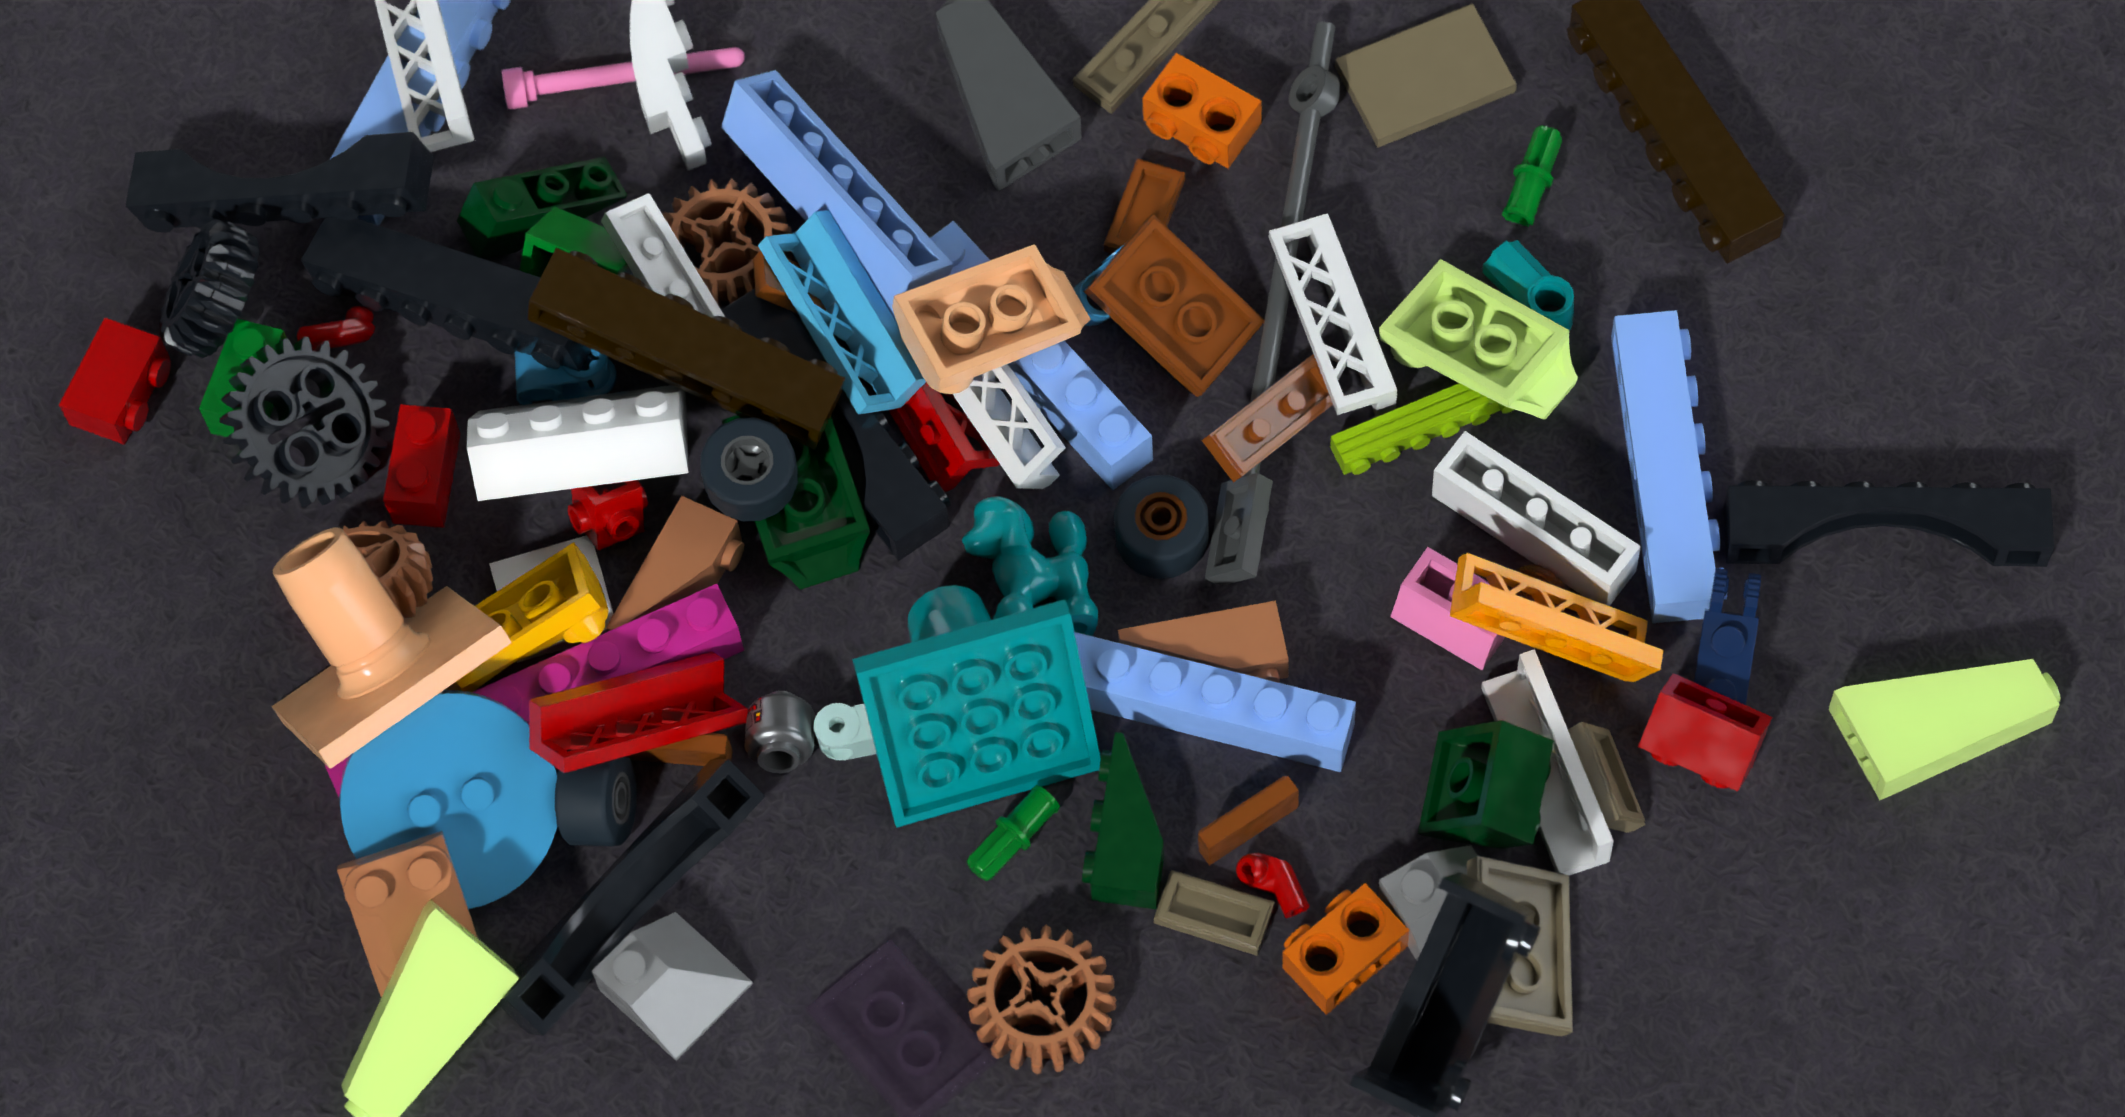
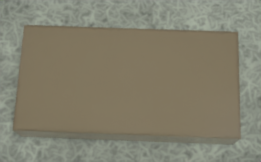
(1607, 777)
(1214, 912)

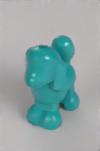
(1024, 575)

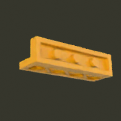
(1548, 629)

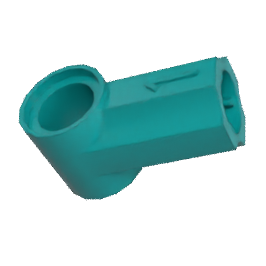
(1529, 283)

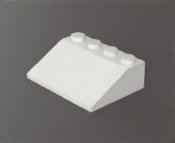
(578, 442)

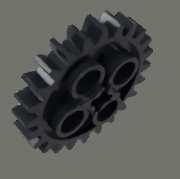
(280, 379)

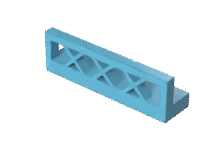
(852, 313)

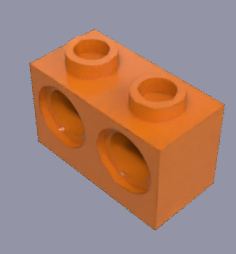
(1209, 103)
(1354, 956)

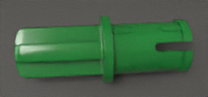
(1533, 176)
(1012, 833)

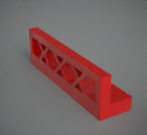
(939, 438)
(632, 713)

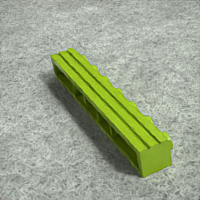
(1411, 427)

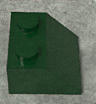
(1486, 785)

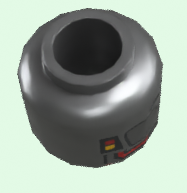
(780, 731)

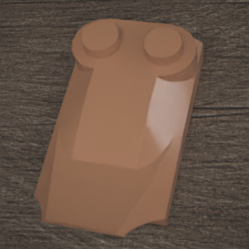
(390, 892)

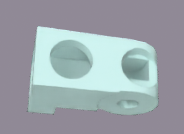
(843, 732)

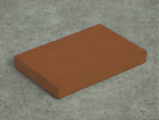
(1174, 306)

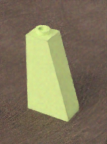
(1939, 720)
(426, 1013)

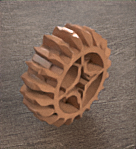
(731, 210)
(397, 562)
(1025, 1011)

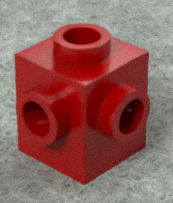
(608, 512)

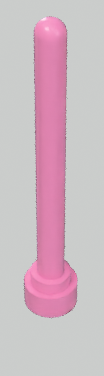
(525, 86)

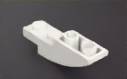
(658, 54)

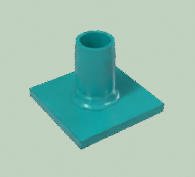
(976, 705)

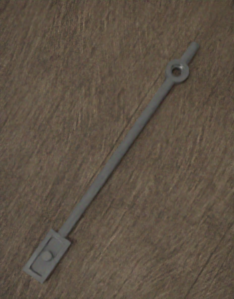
(1245, 503)

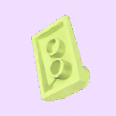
(1482, 341)

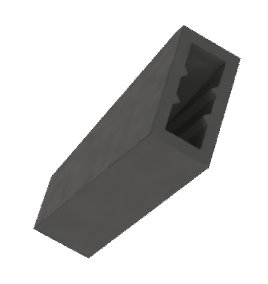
(1005, 92)

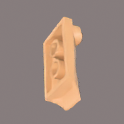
(987, 317)

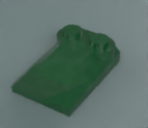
(823, 524)

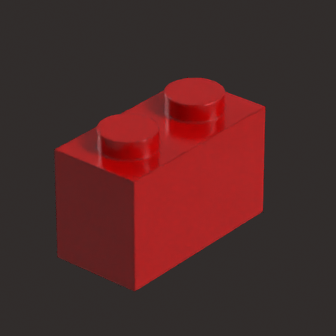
(116, 381)
(422, 466)
(1704, 733)

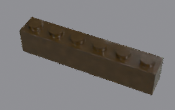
(1677, 125)
(685, 346)

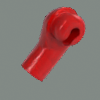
(353, 330)
(1275, 877)

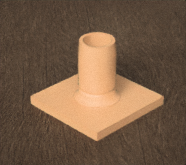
(377, 658)

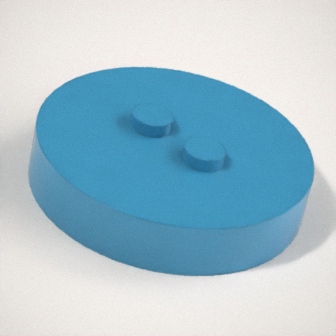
(461, 771)

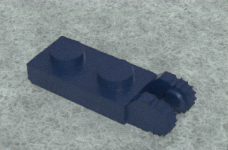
(1728, 640)

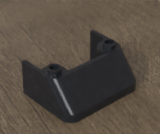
(1449, 999)

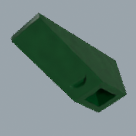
(508, 206)
(1129, 843)

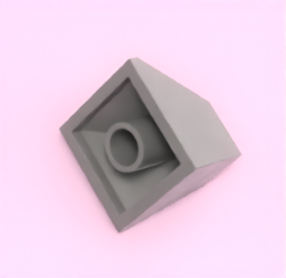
(1414, 890)
(670, 982)

